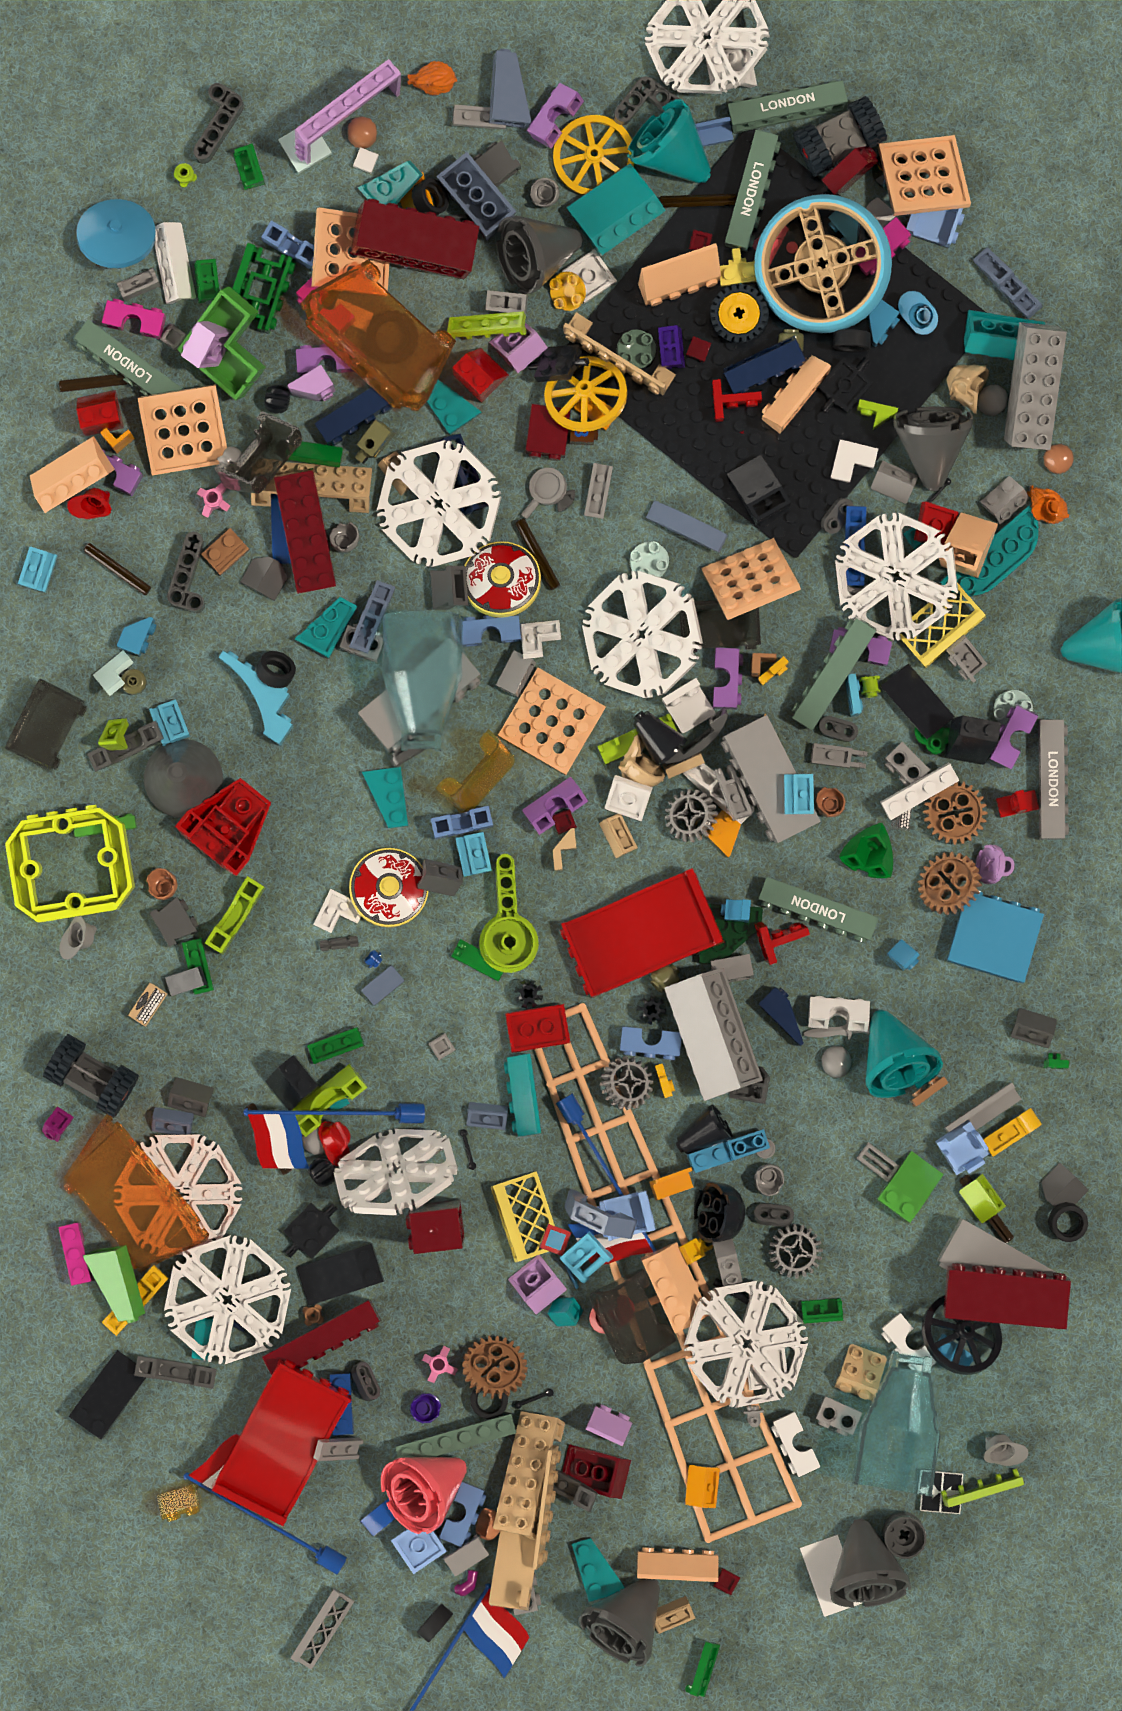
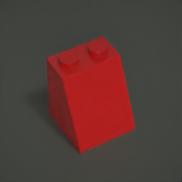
(479, 373)
(99, 412)

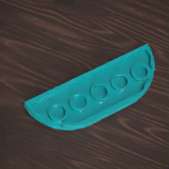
(1006, 553)

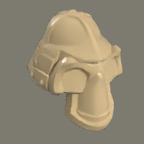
(966, 383)
(639, 766)

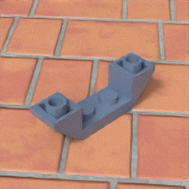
(596, 1219)

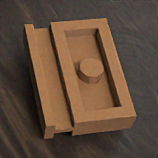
(225, 551)
(921, 1095)

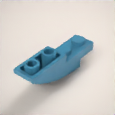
(728, 1151)

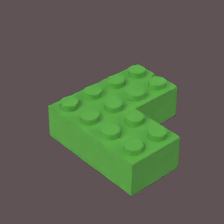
(238, 367)

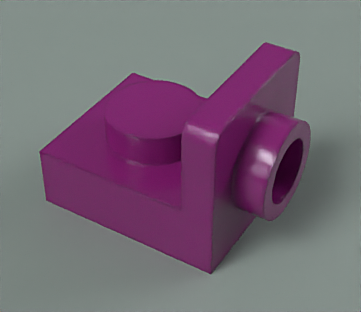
(57, 1124)

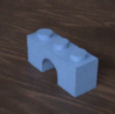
(287, 244)
(507, 627)
(462, 823)
(633, 1043)
(457, 1531)

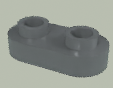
(835, 514)
(839, 726)
(402, 756)
(773, 1215)
(365, 1381)

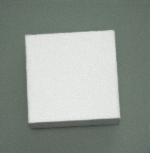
(365, 160)

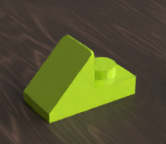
(882, 412)
(113, 735)

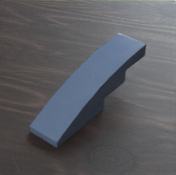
(1007, 283)
(686, 526)
(372, 617)

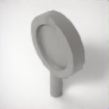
(547, 488)

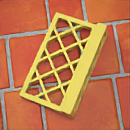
(962, 628)
(508, 1217)

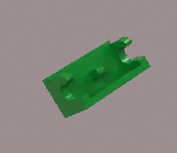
(248, 167)
(206, 279)
(822, 1310)

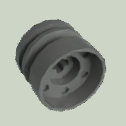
(899, 1546)

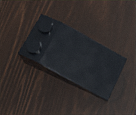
(340, 1274)
(107, 1396)

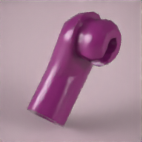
(468, 1586)

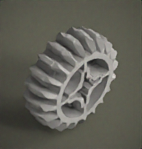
(688, 800)
(626, 1075)
(778, 1246)

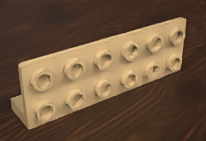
(577, 331)
(331, 482)
(526, 1473)
(546, 1514)
(513, 1570)

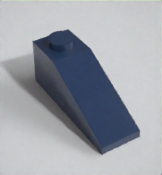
(780, 1010)

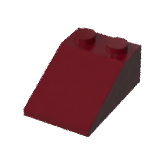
(597, 1470)

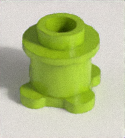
(184, 180)
(870, 686)

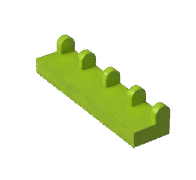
(487, 324)
(620, 745)
(982, 1491)

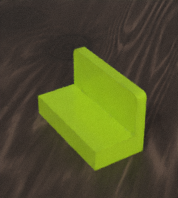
(982, 1198)

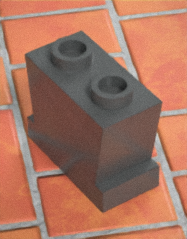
(497, 163)
(449, 588)
(174, 921)

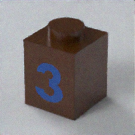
(583, 438)

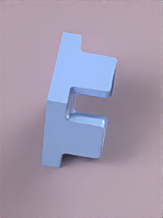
(963, 1148)
(418, 1549)

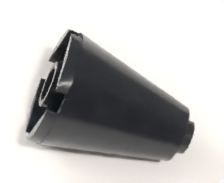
(657, 737)
(704, 1131)

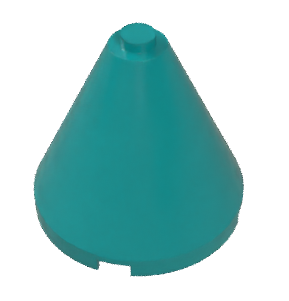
(671, 144)
(1098, 640)
(897, 1057)

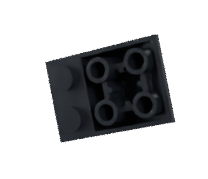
(759, 489)

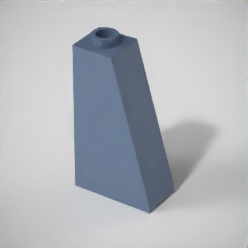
(508, 95)

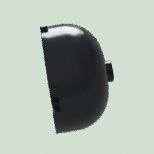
(727, 1215)

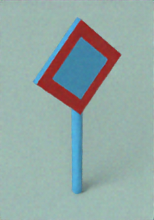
(556, 1241)

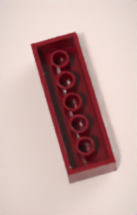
(305, 530)
(326, 1336)

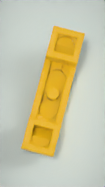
(148, 1287)

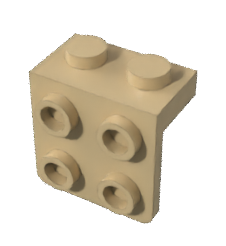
(861, 1372)

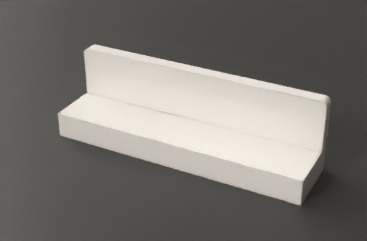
(173, 262)

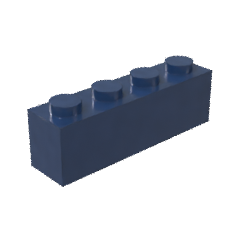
(764, 364)
(351, 416)

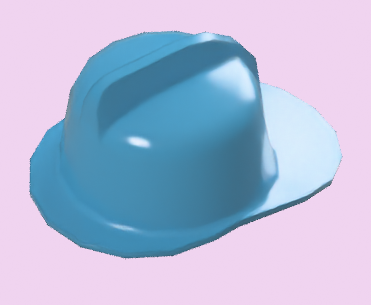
(918, 312)

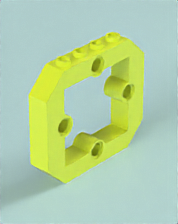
(24, 884)

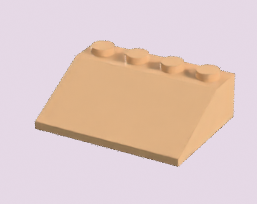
(680, 275)

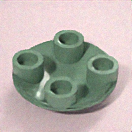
(637, 348)

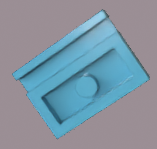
(37, 569)
(854, 702)
(170, 722)
(798, 794)
(473, 854)

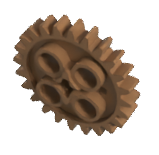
(959, 829)
(935, 895)
(482, 1355)

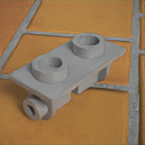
(753, 1415)

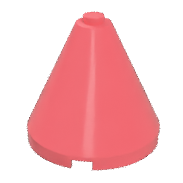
(422, 1489)

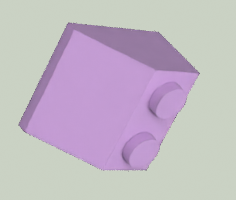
(206, 344)
(519, 349)
(313, 385)
(537, 1284)
(609, 1425)

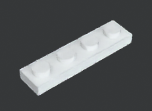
(919, 791)

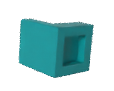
(565, 1311)

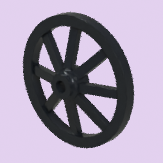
(962, 1338)

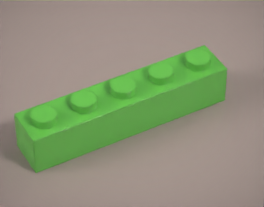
(129, 821)

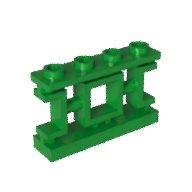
(242, 283)

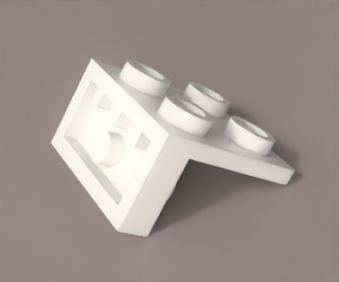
(737, 60)
(688, 706)

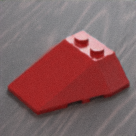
(227, 825)

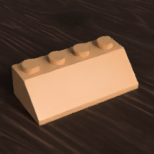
(796, 393)
(70, 474)
(673, 1285)
(677, 1565)

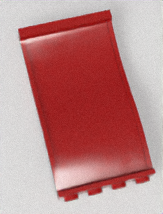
(641, 933)
(280, 1441)

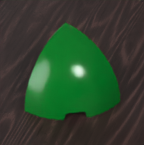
(870, 852)

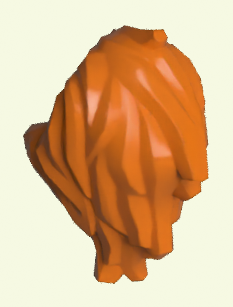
(433, 78)
(1047, 505)

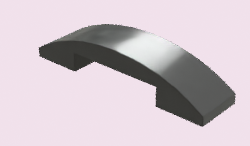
(716, 722)
(136, 742)
(175, 1371)
(575, 1490)

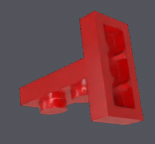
(731, 400)
(1017, 803)
(777, 938)

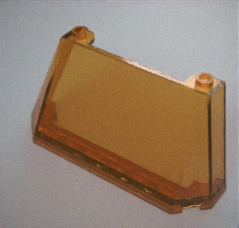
(378, 336)
(132, 1197)

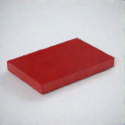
(537, 1028)

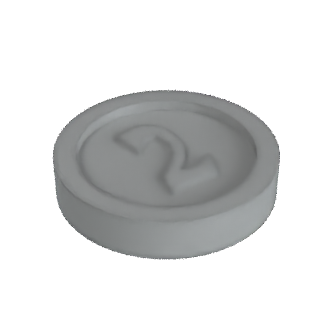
(768, 1152)

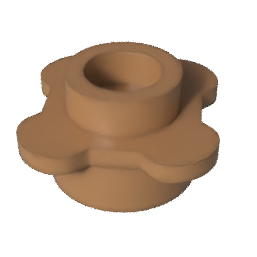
(309, 1320)

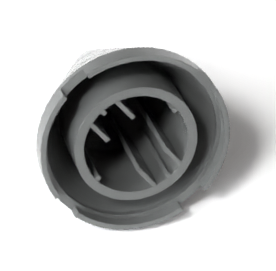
(534, 250)
(933, 440)
(182, 776)
(867, 1570)
(625, 1621)

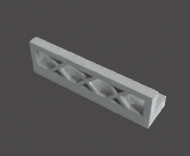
(988, 1108)
(316, 1624)

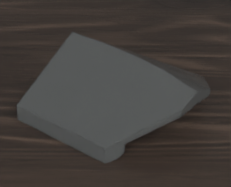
(265, 577)
(754, 1093)
(1062, 1186)

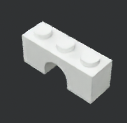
(854, 1011)
(896, 1331)
(801, 1461)

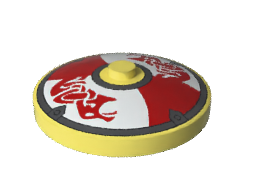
(502, 579)
(387, 887)

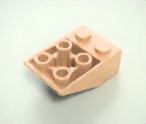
(970, 542)

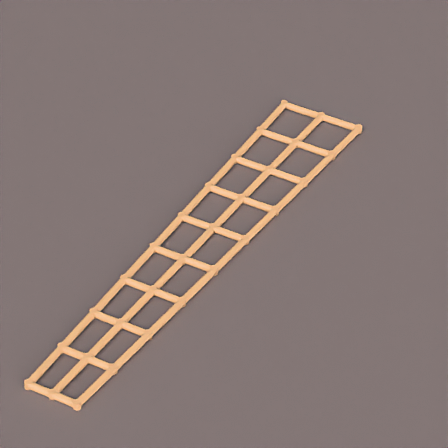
(708, 1408)

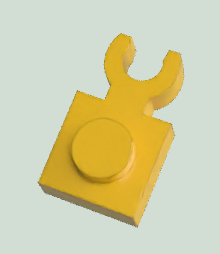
(778, 668)
(666, 1085)
(694, 1250)

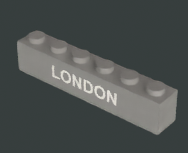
(1052, 780)

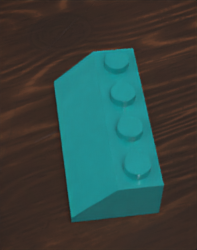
(992, 334)
(523, 1095)

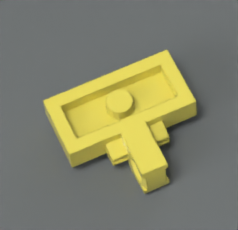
(737, 271)

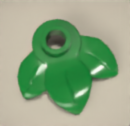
(940, 737)

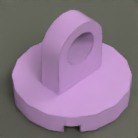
(992, 864)

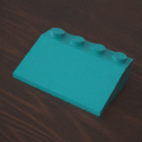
(615, 209)

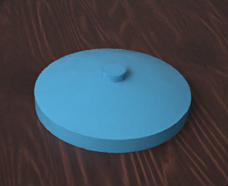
(116, 233)

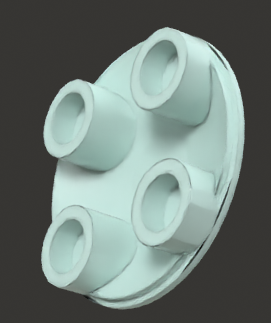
(649, 558)
(1007, 700)

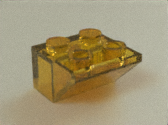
(180, 1501)

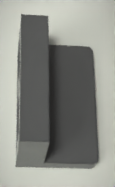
(440, 877)
(1034, 1028)
(190, 1097)

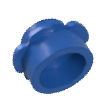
(373, 959)

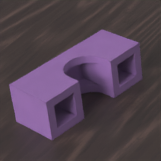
(562, 101)
(309, 358)
(127, 476)
(877, 648)
(729, 661)
(1019, 719)
(562, 796)

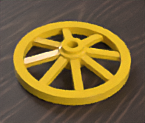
(590, 160)
(588, 395)

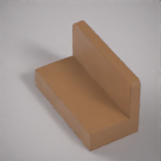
(756, 659)

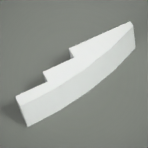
(706, 781)

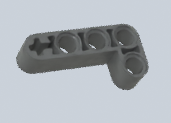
(214, 126)
(189, 570)

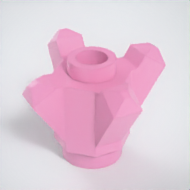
(213, 499)
(439, 1364)

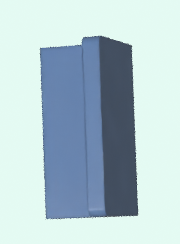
(715, 131)

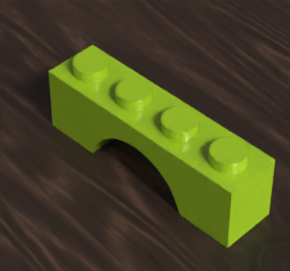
(235, 916)
(344, 1085)

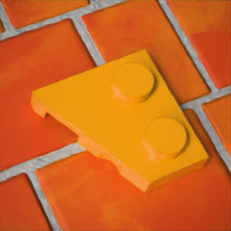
(724, 832)

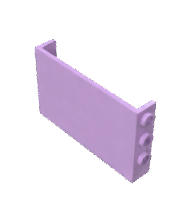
(383, 76)

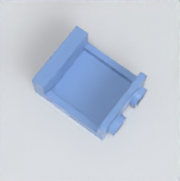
(936, 226)
(634, 1205)

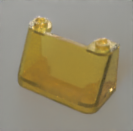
(483, 777)

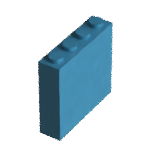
(996, 937)

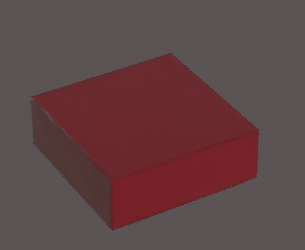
(699, 240)
(698, 349)
(564, 821)
(727, 1581)

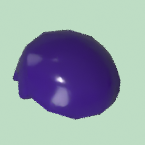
(425, 1408)

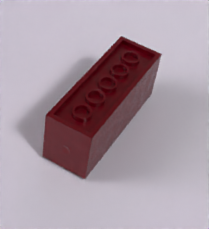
(414, 239)
(436, 1227)
(1007, 1296)

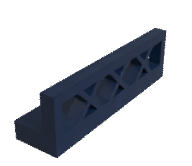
(463, 474)

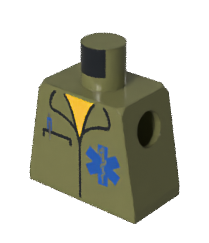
(380, 435)

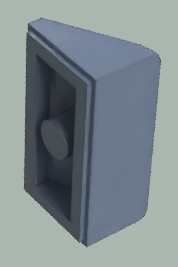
(382, 985)
(487, 1115)
(172, 1121)

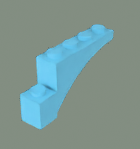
(268, 698)

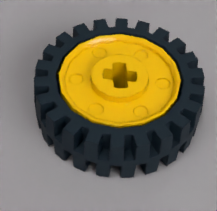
(726, 305)

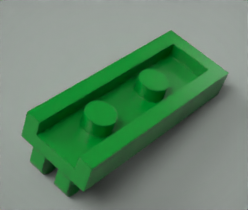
(318, 454)
(196, 957)
(472, 957)
(336, 1045)
(1055, 1063)
(704, 1670)

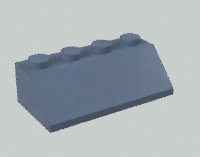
(475, 195)

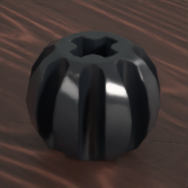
(277, 398)
(534, 993)
(649, 1004)
(322, 1171)

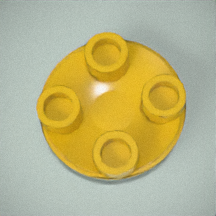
(567, 291)

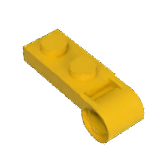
(1012, 1132)

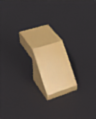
(567, 843)

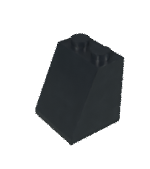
(972, 739)
(292, 1082)

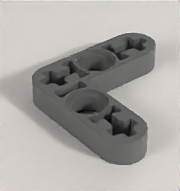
(649, 94)

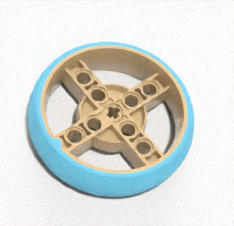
(876, 247)

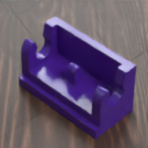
(671, 347)

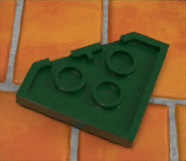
(733, 934)

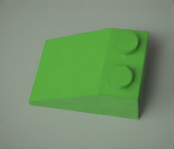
(910, 1187)

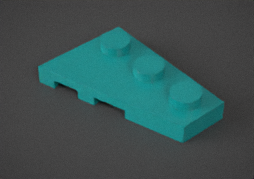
(392, 185)
(451, 408)
(328, 628)
(389, 795)
(595, 1571)

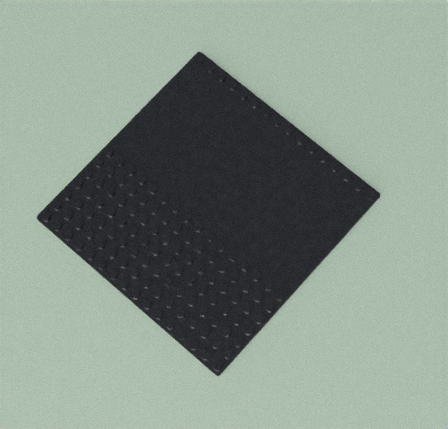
(803, 455)

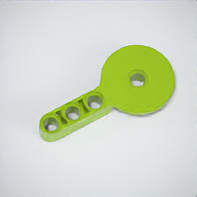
(508, 924)

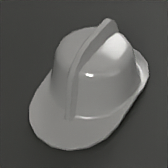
(77, 937)
(1004, 1451)

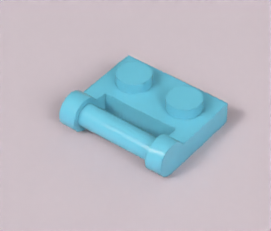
(581, 1252)

